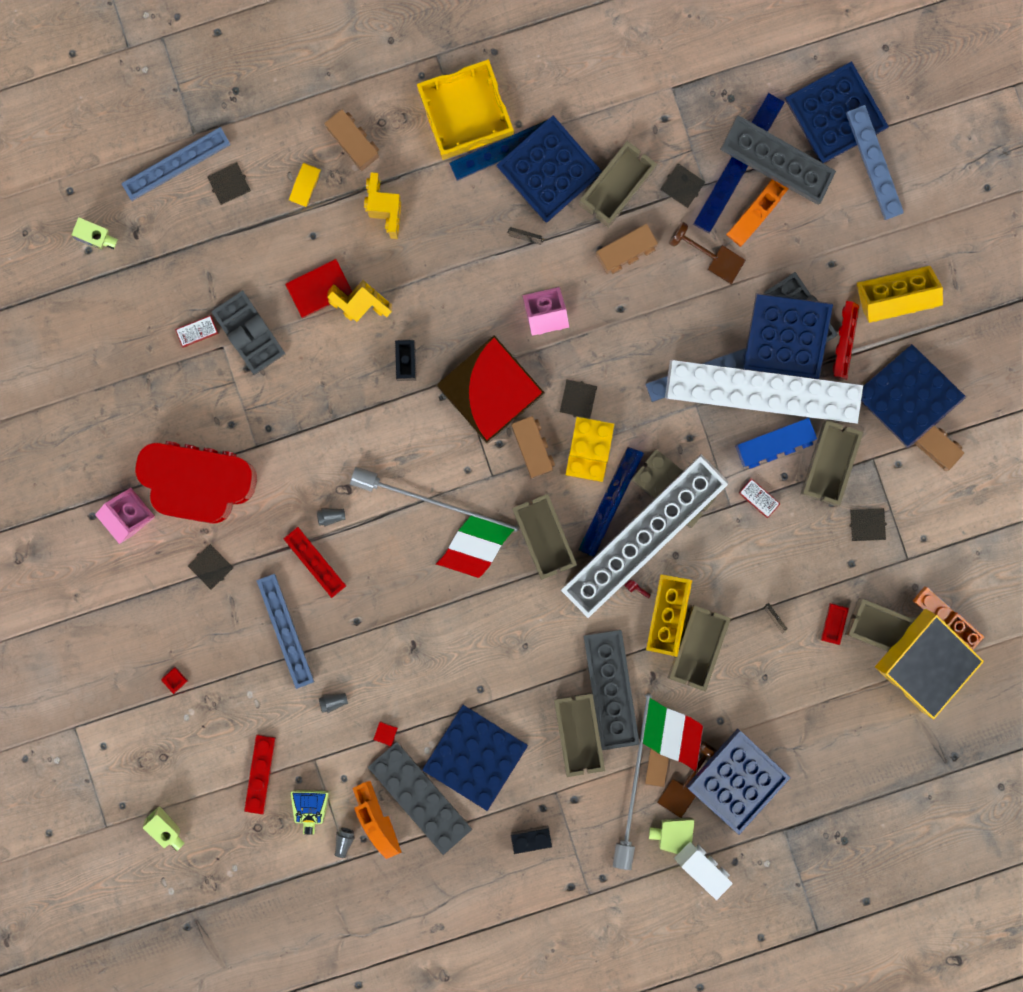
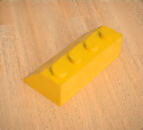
(900, 294)
(669, 615)

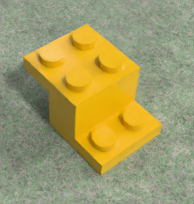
(383, 205)
(359, 301)
(589, 449)

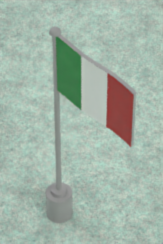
(475, 541)
(671, 736)

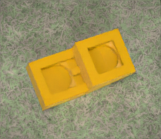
(304, 184)

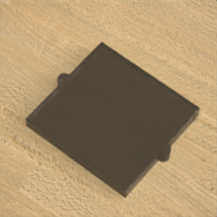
(229, 183)
(682, 185)
(524, 235)
(578, 399)
(868, 524)
(210, 566)
(775, 618)

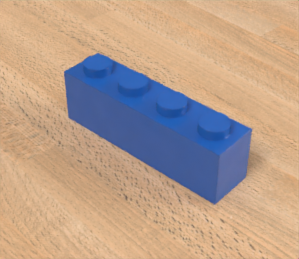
(775, 443)

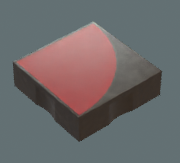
(490, 389)

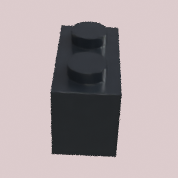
(405, 360)
(531, 839)

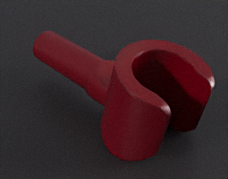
(631, 585)

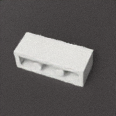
(703, 869)

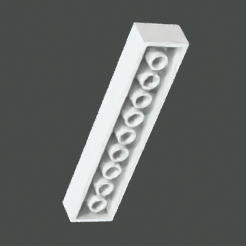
(763, 391)
(645, 536)

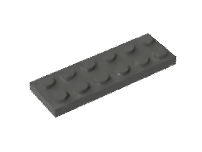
(778, 160)
(611, 689)
(420, 798)

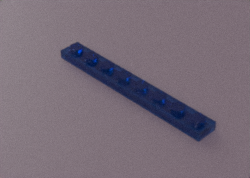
(735, 169)

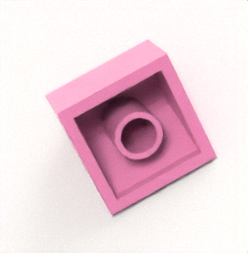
(546, 311)
(124, 515)

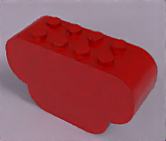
(194, 481)

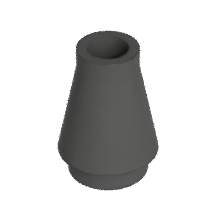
(330, 516)
(332, 702)
(344, 839)

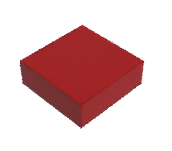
(174, 680)
(385, 733)

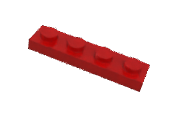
(845, 345)
(315, 562)
(259, 774)

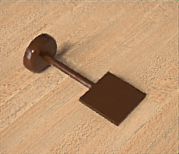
(724, 264)
(677, 796)

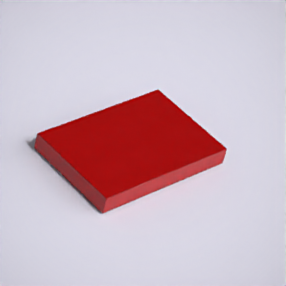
(312, 288)

